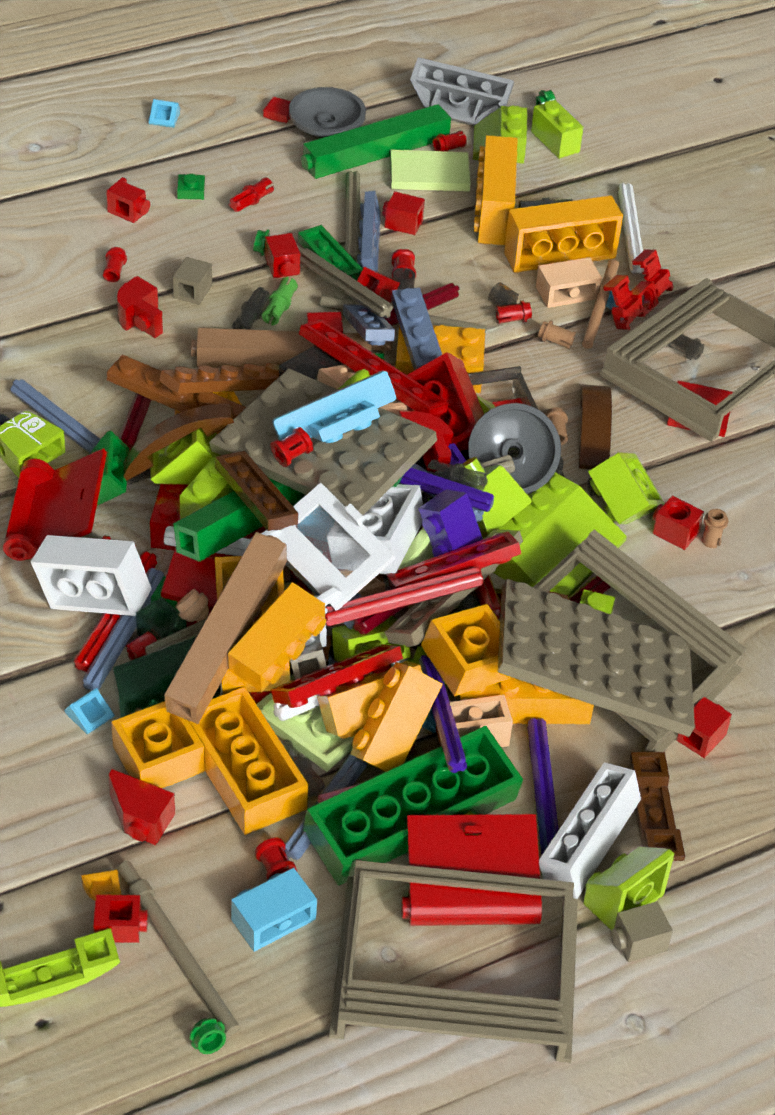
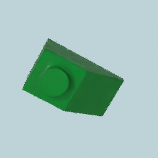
(113, 481)

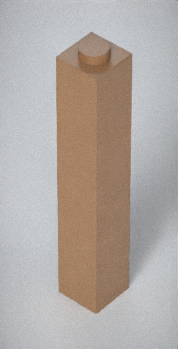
(256, 347)
(226, 625)

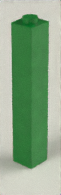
(374, 141)
(221, 524)

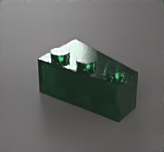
(147, 678)

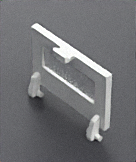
(332, 547)

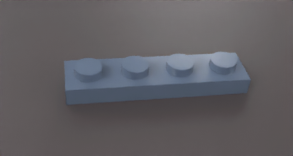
(370, 232)
(368, 324)
(415, 326)

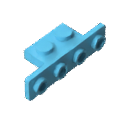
(340, 411)

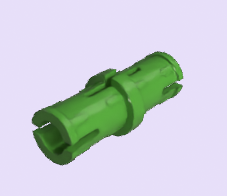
(279, 301)

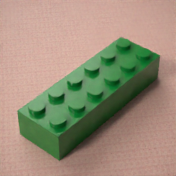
(372, 817)

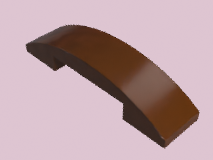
(208, 417)
(595, 425)
(655, 810)

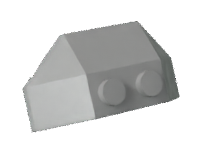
(461, 92)

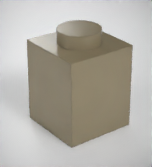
(192, 280)
(309, 661)
(642, 931)

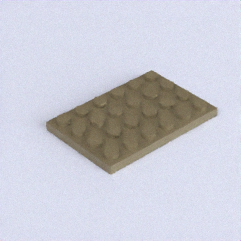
(353, 468)
(595, 657)

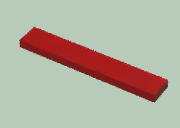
(359, 358)

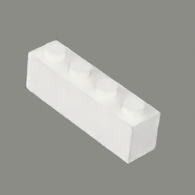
(591, 827)

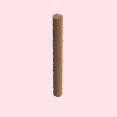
(599, 306)

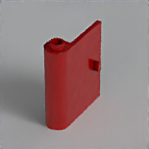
(53, 503)
(504, 847)

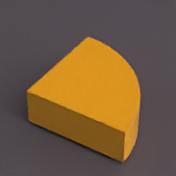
(101, 883)

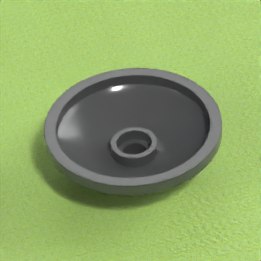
(327, 111)
(523, 429)

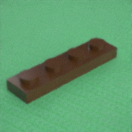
(256, 491)

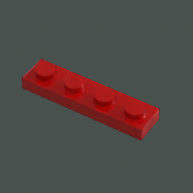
(480, 554)
(347, 671)

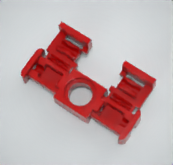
(630, 301)

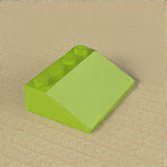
(551, 529)

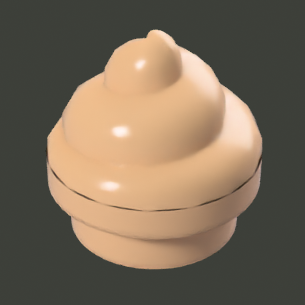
(193, 607)

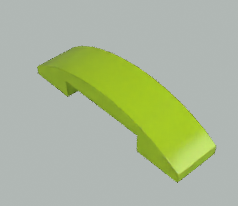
(60, 971)

